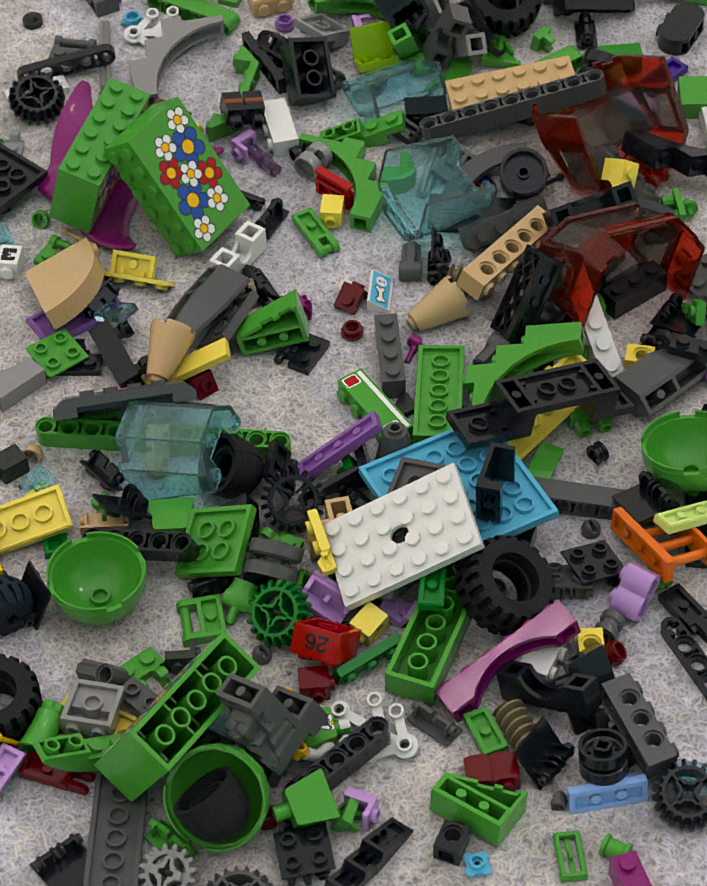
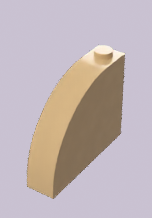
(67, 281)

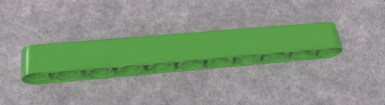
(101, 435)

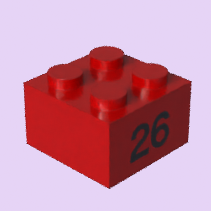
(325, 641)

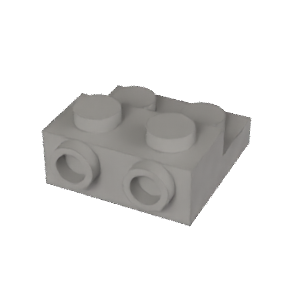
(322, 26)
(92, 708)

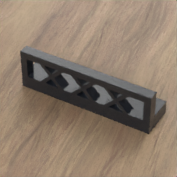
(266, 65)

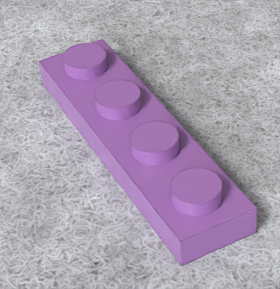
(341, 445)

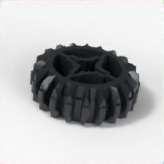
(41, 89)
(278, 516)
(680, 785)

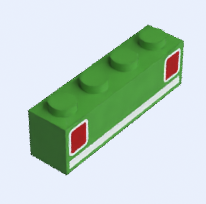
(365, 396)

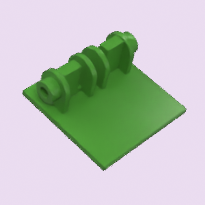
(57, 352)

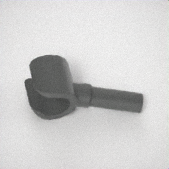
(559, 801)

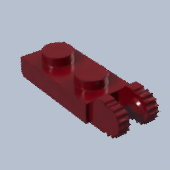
(35, 770)

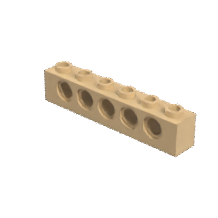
(503, 255)

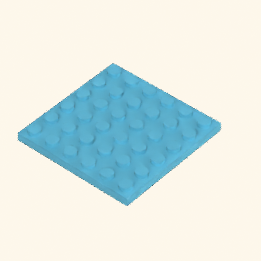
(523, 501)

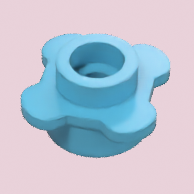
(131, 18)
(477, 870)

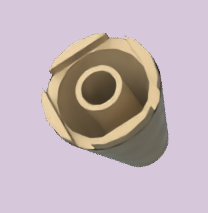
(439, 306)
(167, 347)

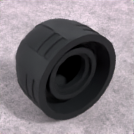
(239, 466)
(214, 806)

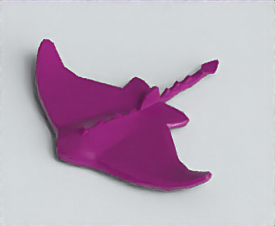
(112, 225)

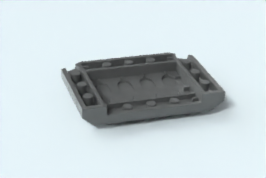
(114, 397)

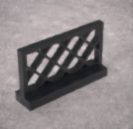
(536, 292)

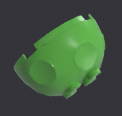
(677, 451)
(97, 577)
(201, 761)

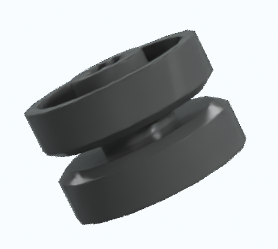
(274, 556)

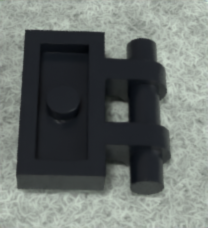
(306, 356)
(277, 460)

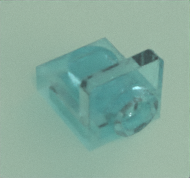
(37, 479)

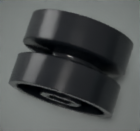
(603, 756)

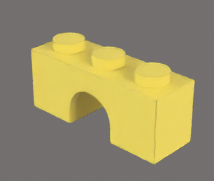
(619, 171)

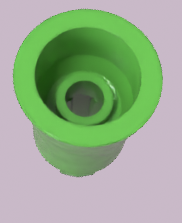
(44, 725)

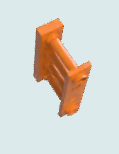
(655, 553)

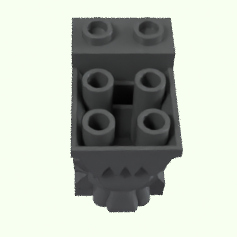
(269, 723)

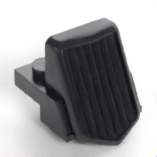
(399, 11)

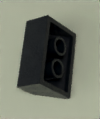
(307, 70)
(633, 287)

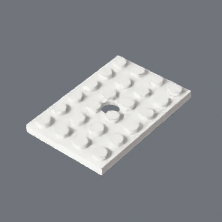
(438, 535)

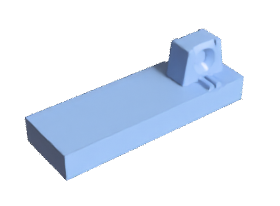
(594, 797)

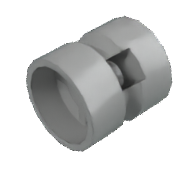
(314, 156)

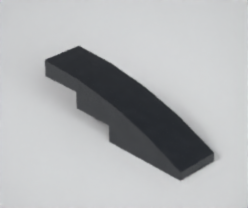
(372, 855)

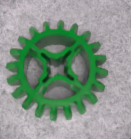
(271, 633)

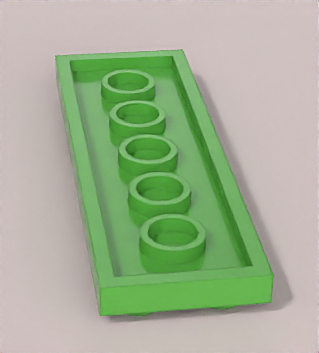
(437, 388)

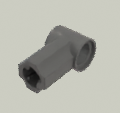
(410, 265)
(486, 354)
(101, 672)

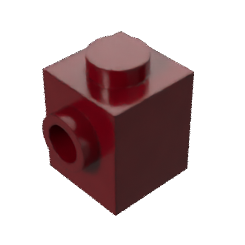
(316, 683)

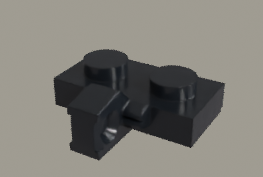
(89, 367)

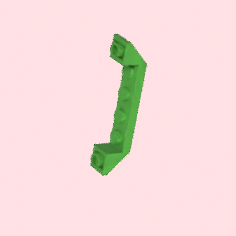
(246, 65)

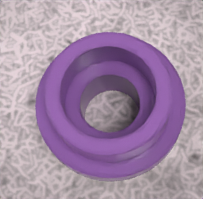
(284, 22)

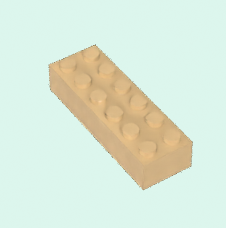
(492, 84)

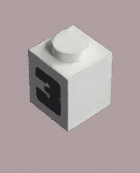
(11, 261)

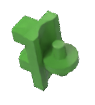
(683, 208)
(582, 424)

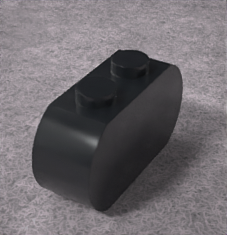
(680, 29)

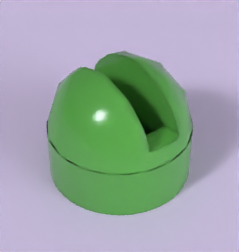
(37, 218)

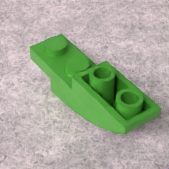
(372, 132)
(73, 751)

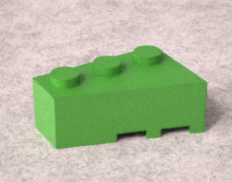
(274, 326)
(483, 808)

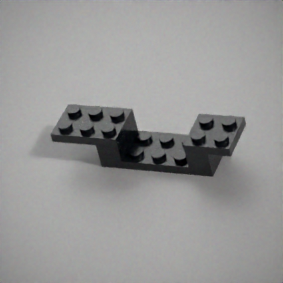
(520, 398)

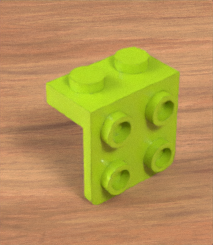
(372, 47)

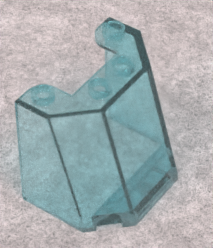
(429, 187)
(171, 446)

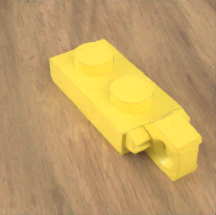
(321, 545)

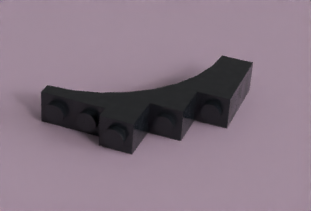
(664, 153)

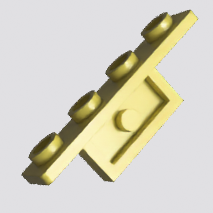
(136, 267)

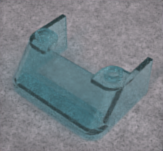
(392, 85)

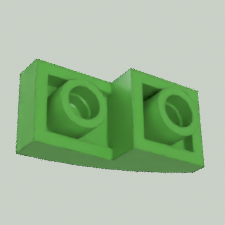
(545, 460)

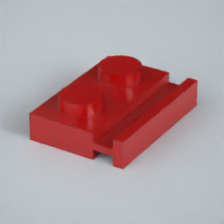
(332, 184)

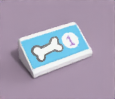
(379, 292)

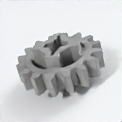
(170, 863)

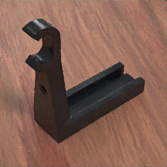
(478, 20)
(343, 480)

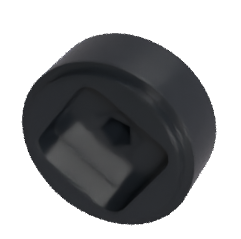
(32, 20)

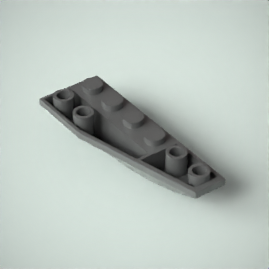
(209, 297)
(658, 379)

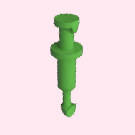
(103, 416)

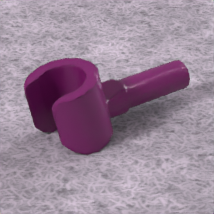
(414, 342)

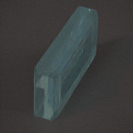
(115, 311)

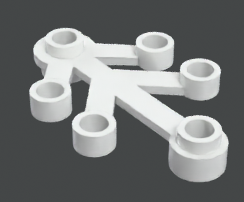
(141, 31)
(396, 740)

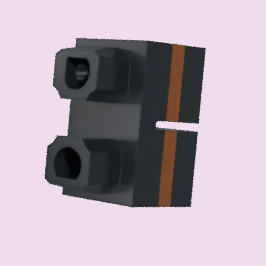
(242, 109)

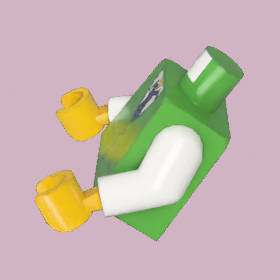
(326, 738)

